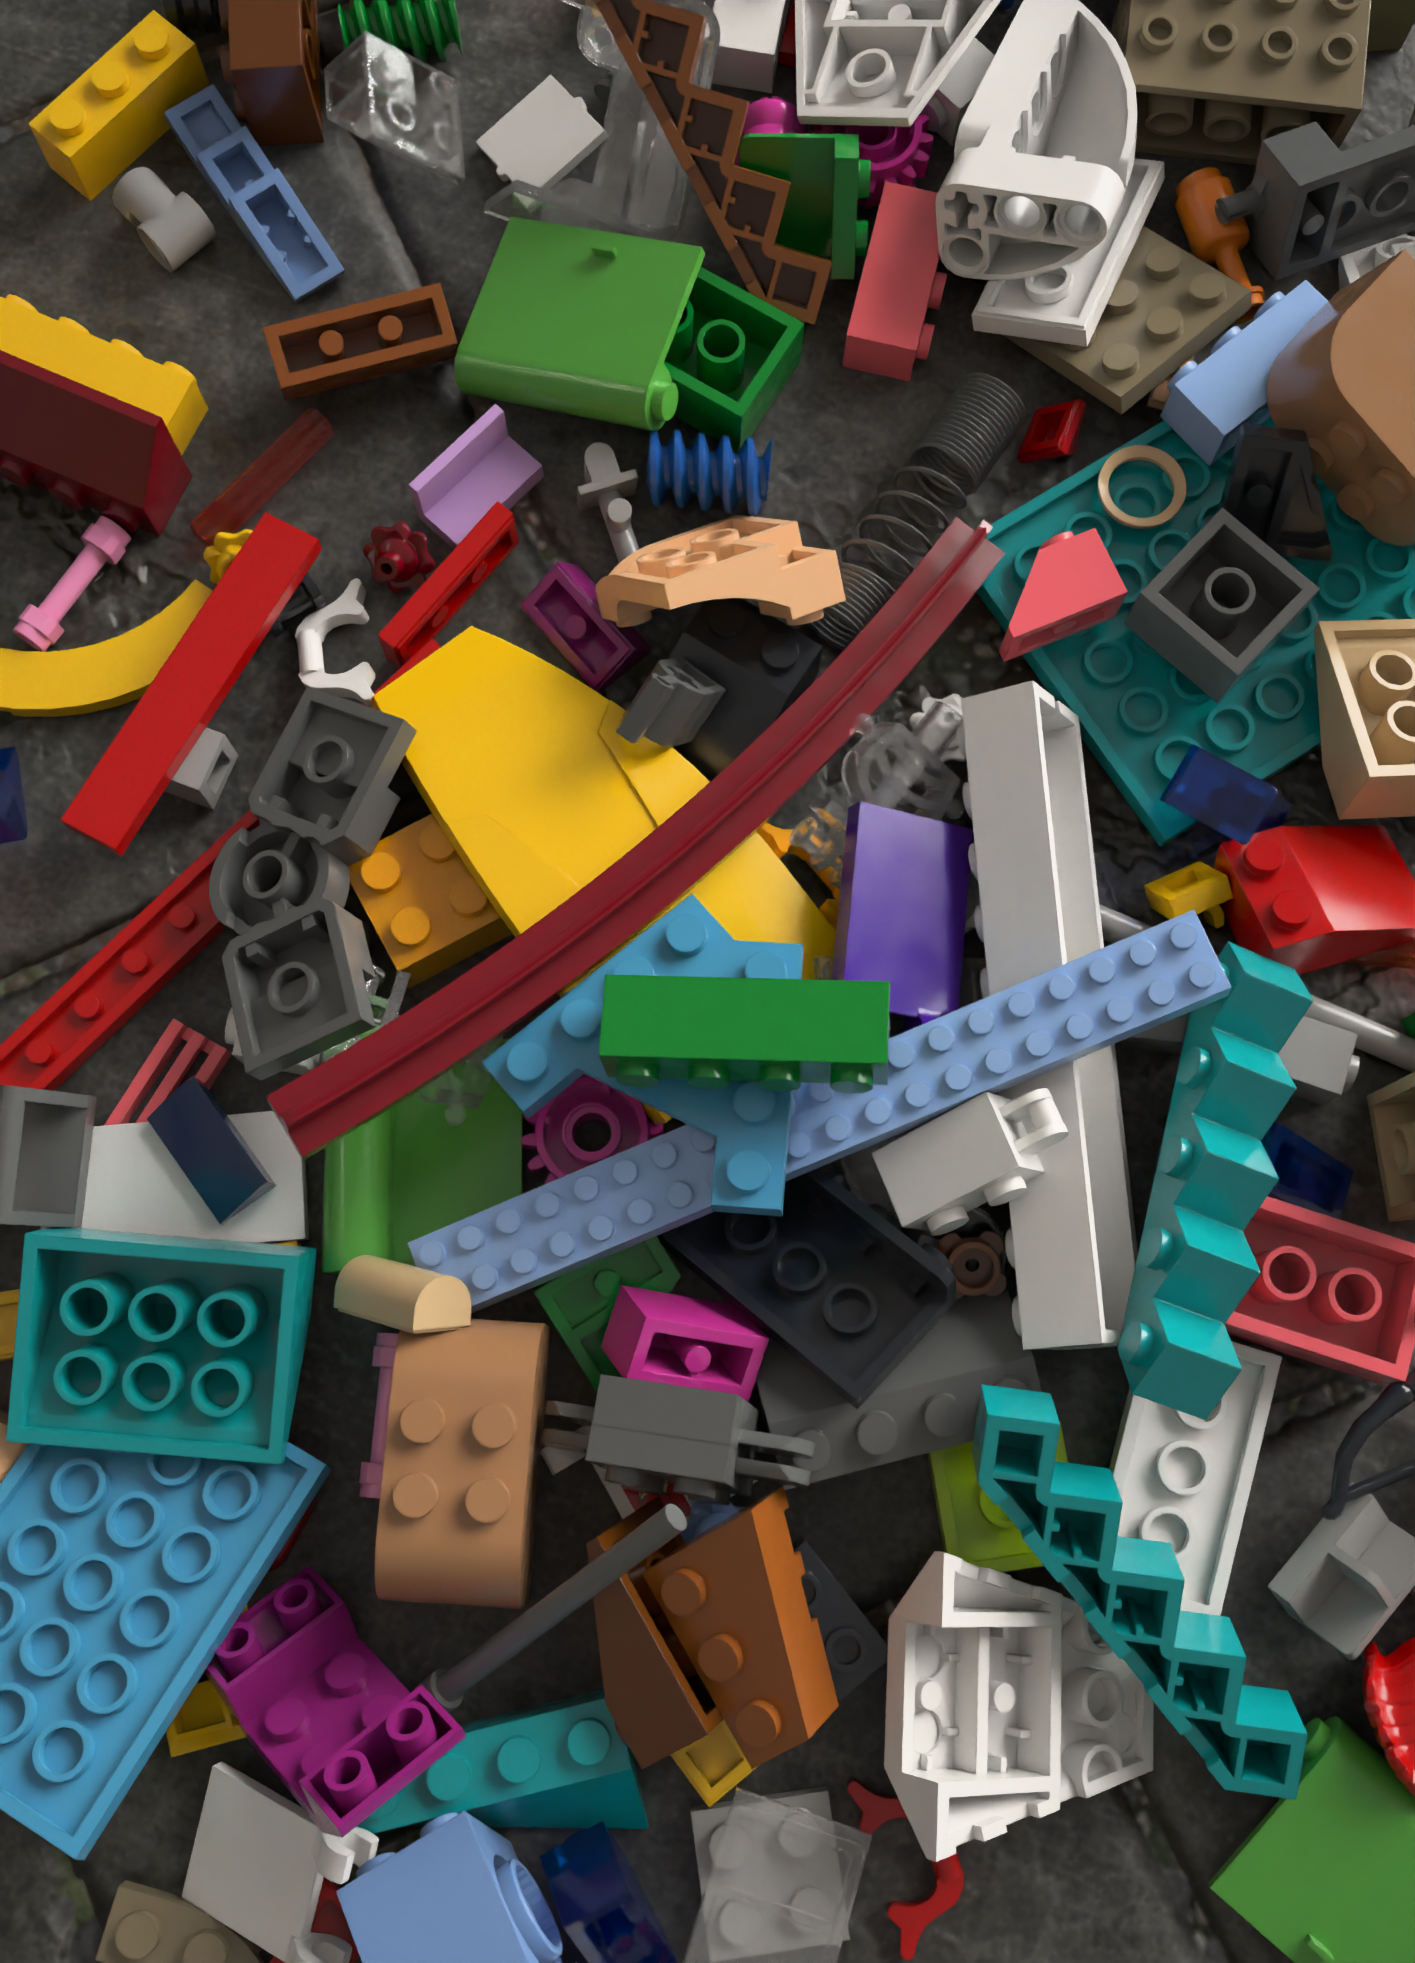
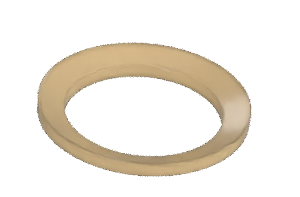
(1152, 455)

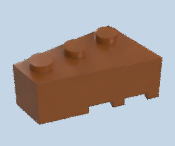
(749, 1628)

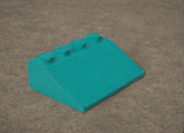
(159, 1343)

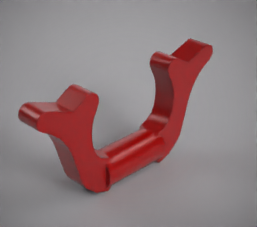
(949, 1877)

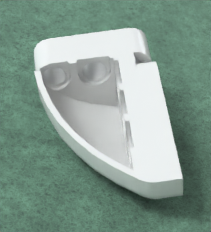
(1040, 148)

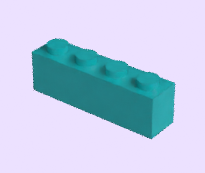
(529, 1770)

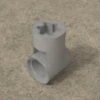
(166, 223)

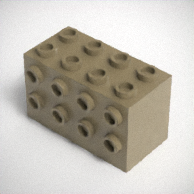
(1241, 71)

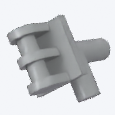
(606, 488)

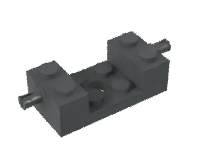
(1324, 202)

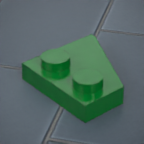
(585, 1298)

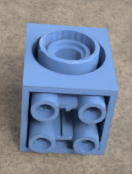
(450, 1901)

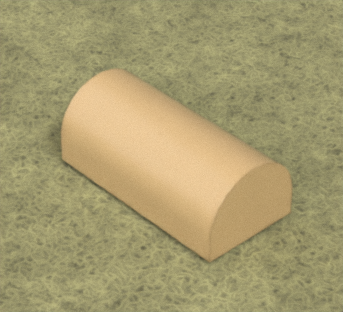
(402, 1295)

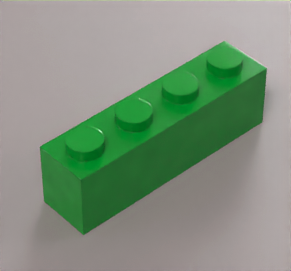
(745, 1031)

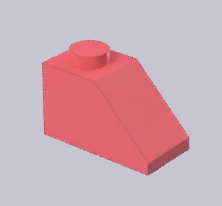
(1065, 593)

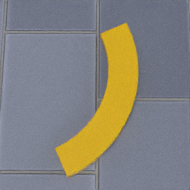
(100, 673)

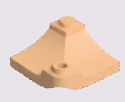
(721, 561)

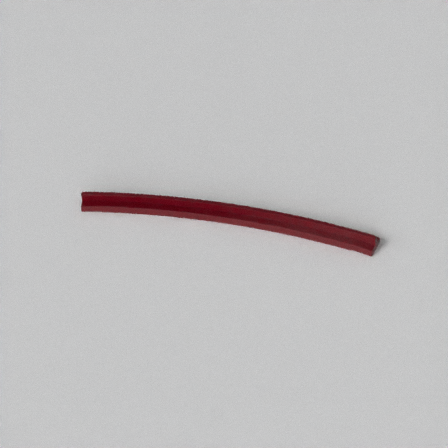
(652, 874)

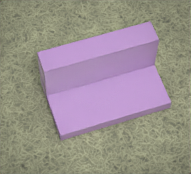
(472, 477)

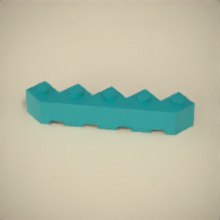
(1209, 1187)
(1134, 1597)

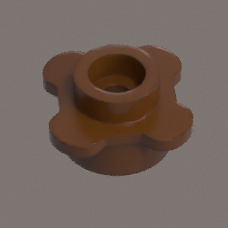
(986, 1250)

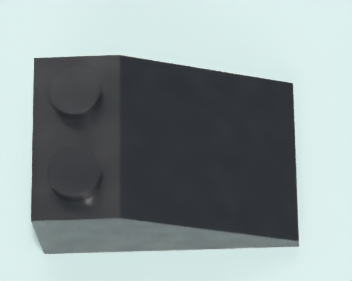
(757, 663)

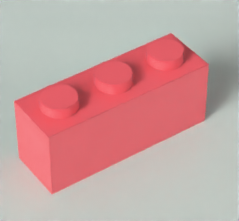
(897, 286)

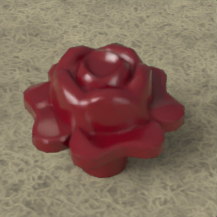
(398, 557)

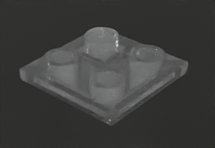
(397, 105)

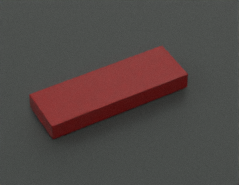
(450, 585)

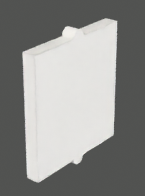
(542, 136)

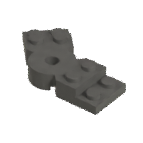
(284, 885)

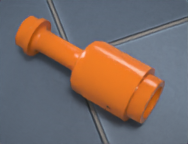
(1208, 237)

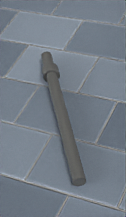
(451, 1684)

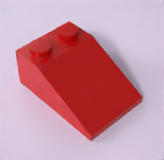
(1317, 894)

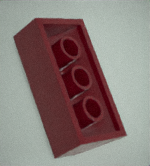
(87, 447)

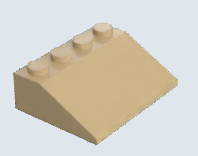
(1367, 715)

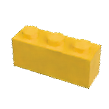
(119, 105)

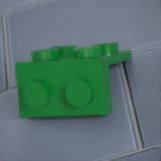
(822, 192)

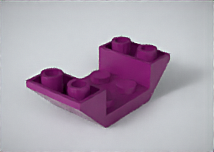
(326, 1705)

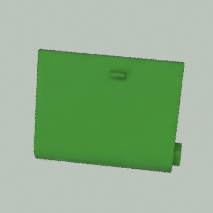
(579, 323)
(417, 1175)
(1336, 1864)

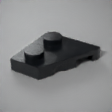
(1276, 492)

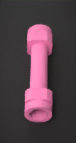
(41, 625)
(372, 1471)

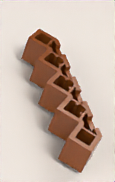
(705, 135)

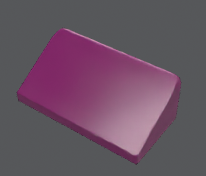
(570, 617)

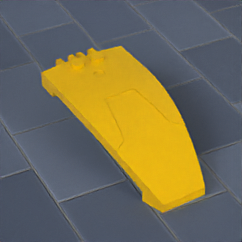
(551, 796)

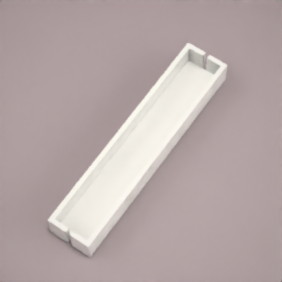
(1037, 912)

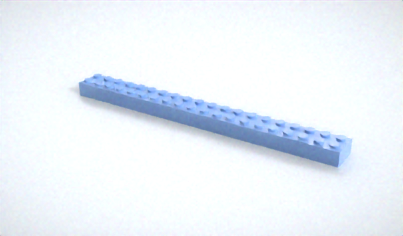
(929, 1074)

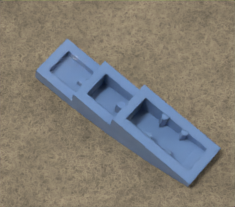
(254, 193)

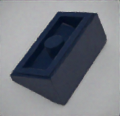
(210, 1150)

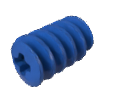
(708, 472)

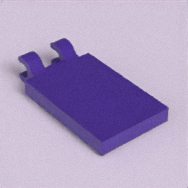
(904, 909)

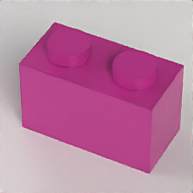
(683, 1341)

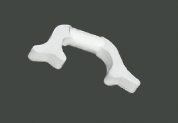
(311, 634)

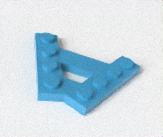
(744, 1118)

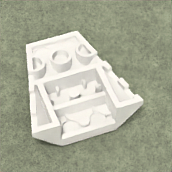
(1002, 1705)

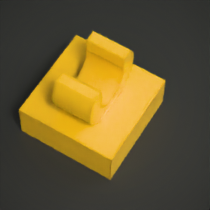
(1188, 889)

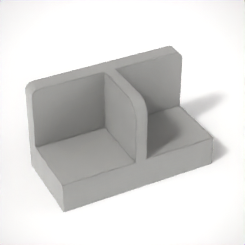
(1348, 1576)

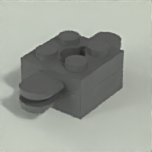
(677, 1437)

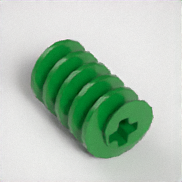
(405, 25)

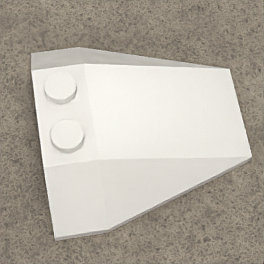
(878, 56)

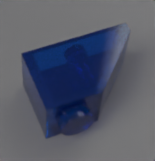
(604, 1901)

